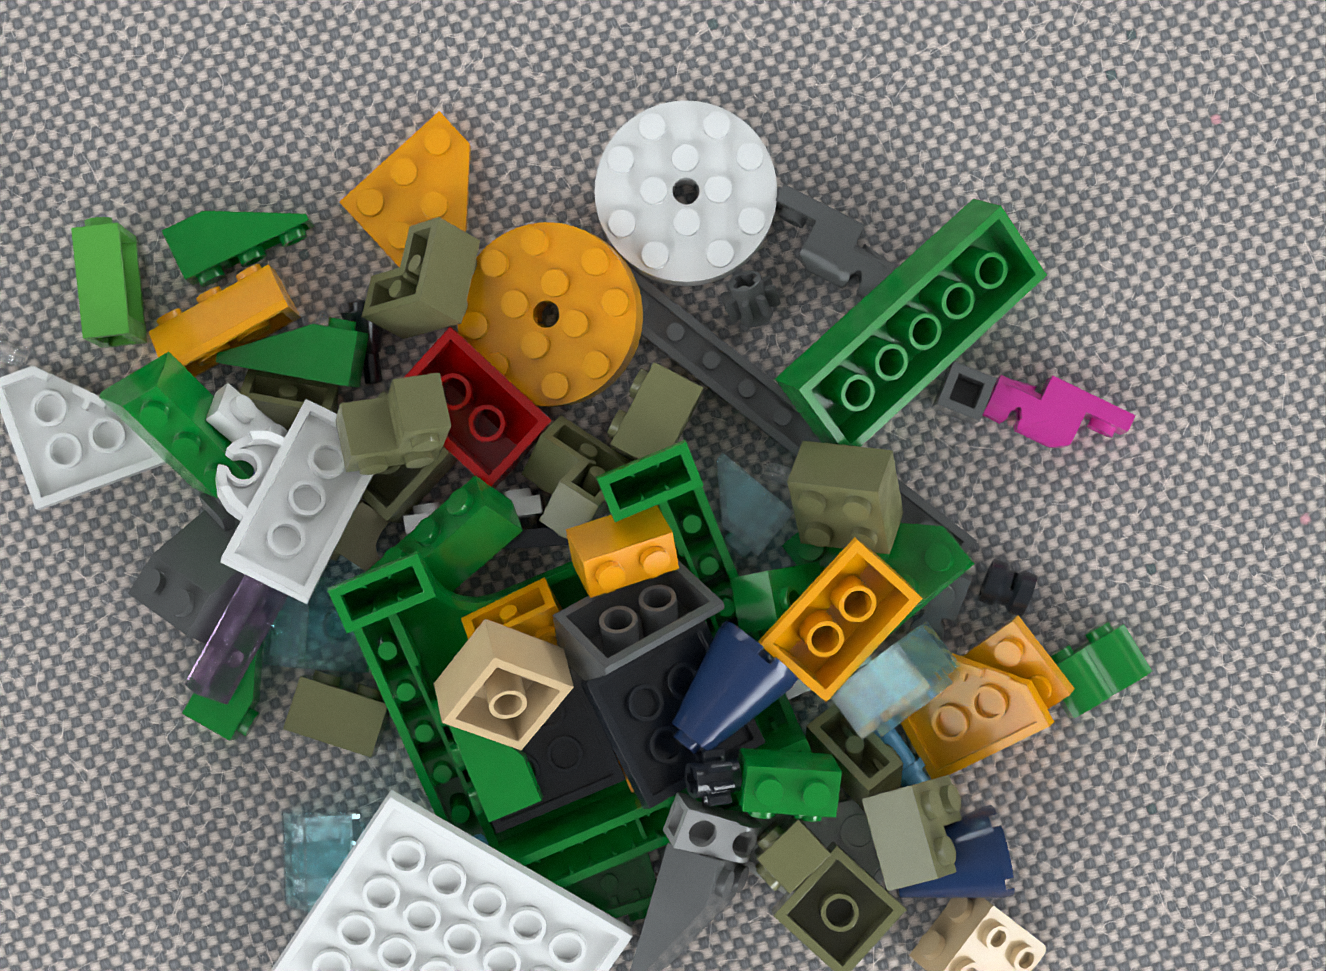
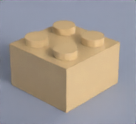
(503, 685)

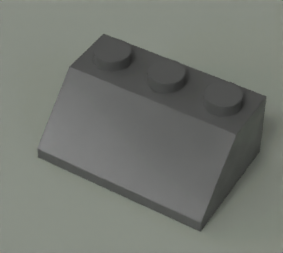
(626, 623)

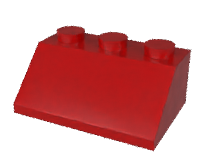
(487, 413)

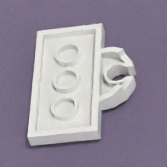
(292, 504)

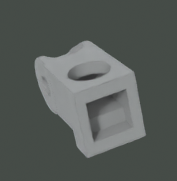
(711, 830)

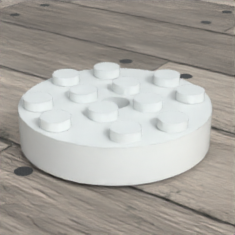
(693, 147)

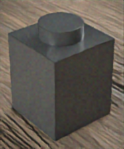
(964, 393)

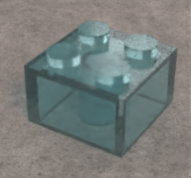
(896, 682)

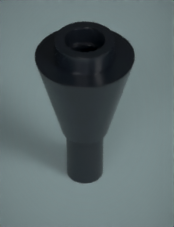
(372, 367)

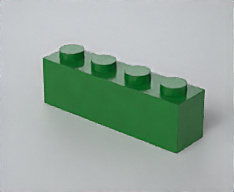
(461, 533)

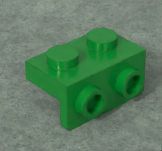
(620, 889)

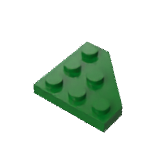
(920, 554)

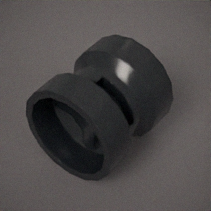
(997, 584)

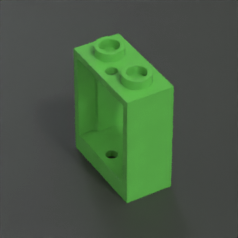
(108, 284)

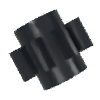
(713, 777)

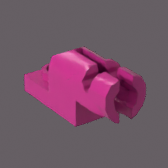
(1055, 412)

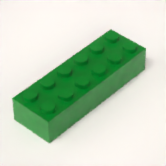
(912, 325)

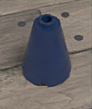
(729, 689)
(980, 862)

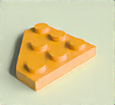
(414, 185)
(975, 717)

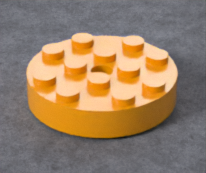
(595, 303)

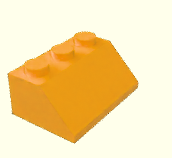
(225, 319)
(840, 619)

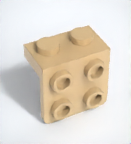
(976, 938)

